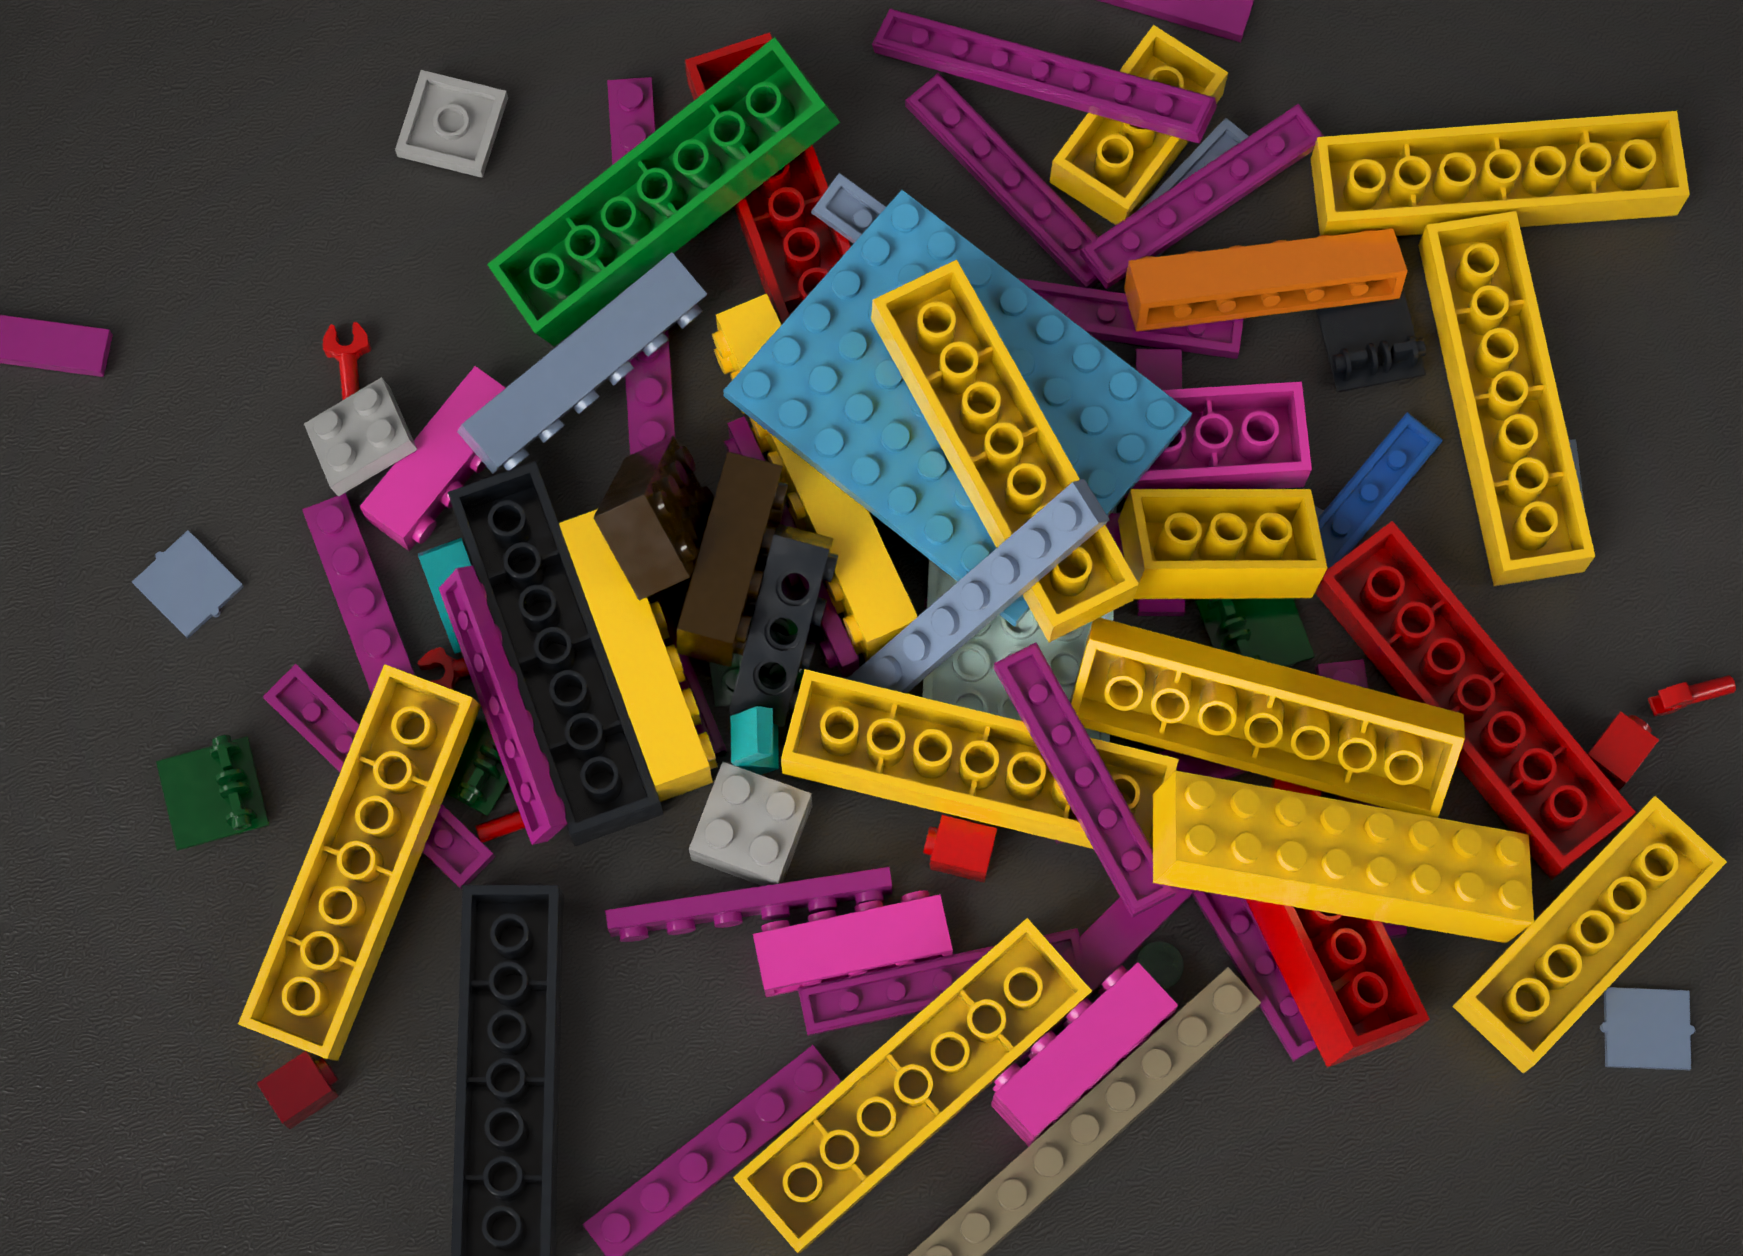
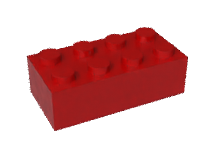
(1341, 979)

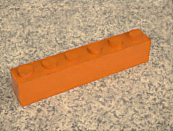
(1264, 279)

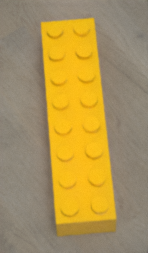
(1538, 168)
(1505, 399)
(995, 437)
(864, 578)
(1267, 718)
(949, 759)
(1341, 857)
(360, 863)
(912, 1086)

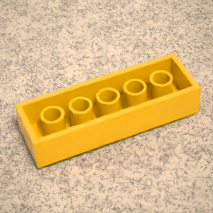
(642, 665)
(1589, 934)

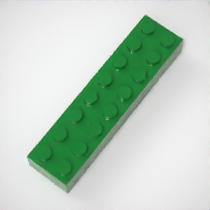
(663, 192)

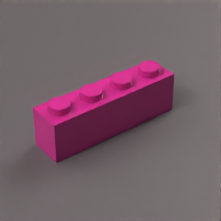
(419, 484)
(851, 943)

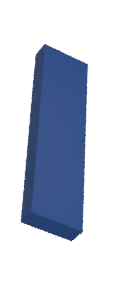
(1375, 487)

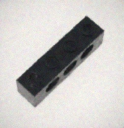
(789, 553)

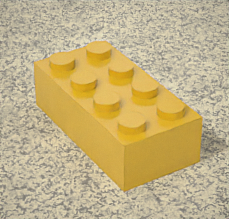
(1119, 164)
(1222, 543)

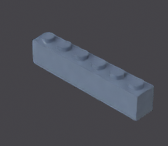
(582, 363)

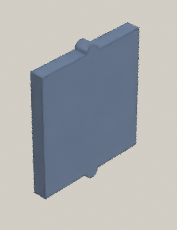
(187, 584)
(1647, 1028)

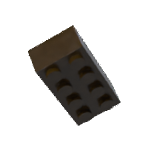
(655, 516)
(728, 561)

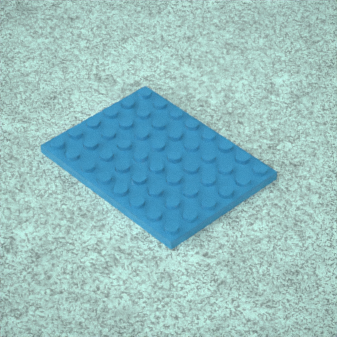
(848, 413)

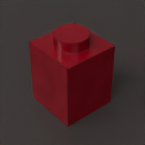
(299, 1088)

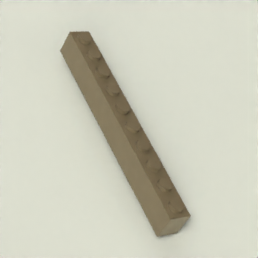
(1094, 1121)

